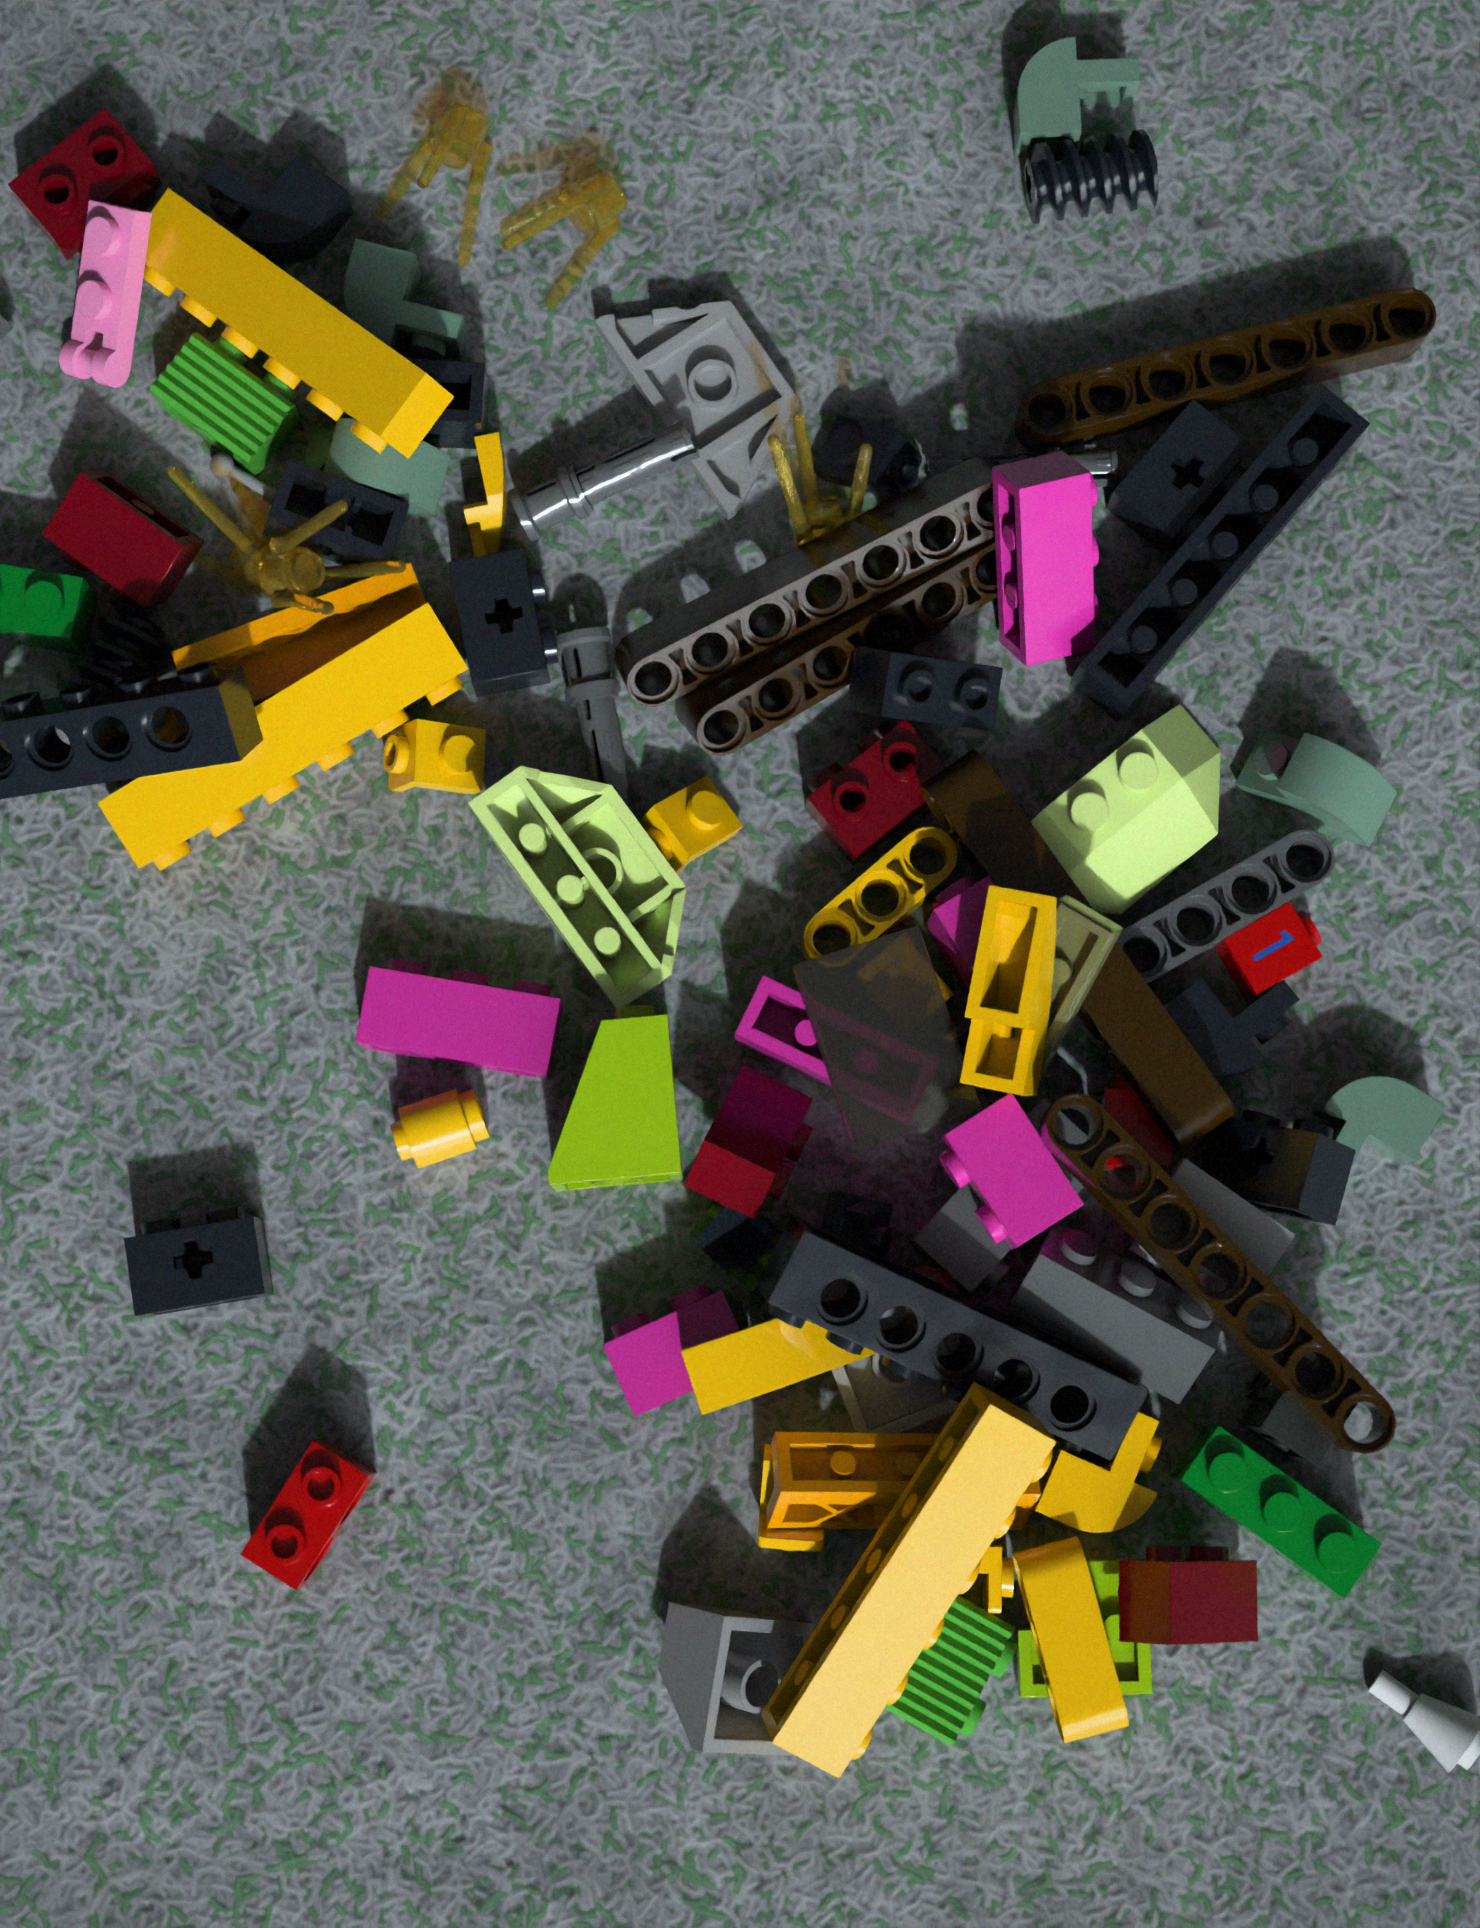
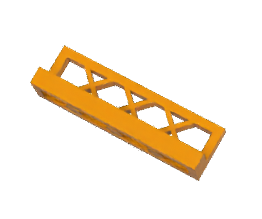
(300, 639)
(851, 1479)

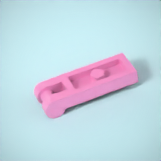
(107, 294)

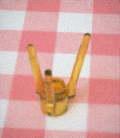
(454, 143)
(588, 205)
(818, 512)
(248, 548)
(295, 572)

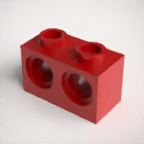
(308, 1513)

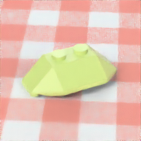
(1137, 813)
(590, 875)

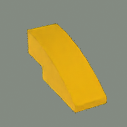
(1011, 992)
(761, 1361)

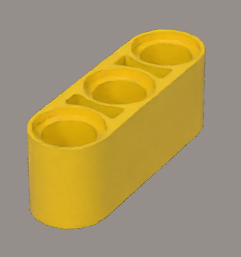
(890, 872)
(1070, 1639)

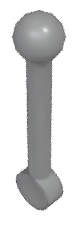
(223, 466)

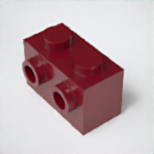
(90, 164)
(122, 539)
(875, 791)
(748, 1144)
(1187, 1599)

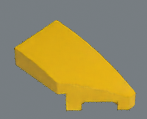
(488, 518)

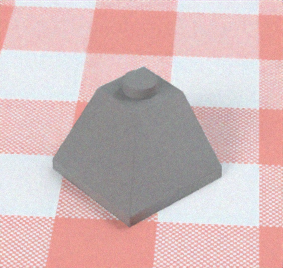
(725, 1670)

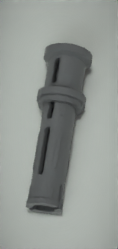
(577, 490)
(593, 695)

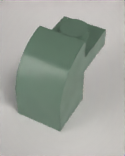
(1059, 84)
(381, 297)
(390, 473)
(1322, 782)
(1381, 1114)

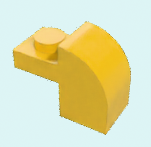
(1102, 1497)

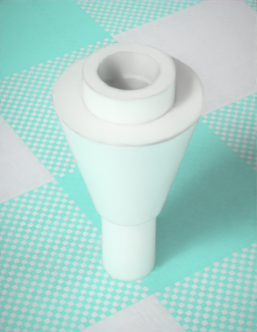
(1444, 1729)

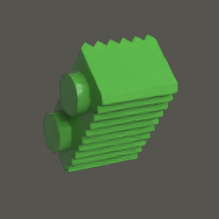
(227, 402)
(951, 1673)

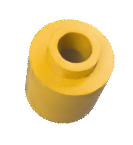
(440, 1127)

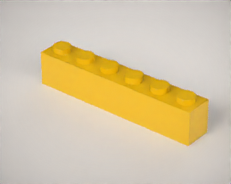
(291, 325)
(298, 727)
(908, 1580)

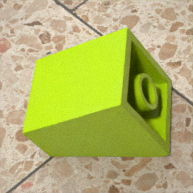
(623, 1110)

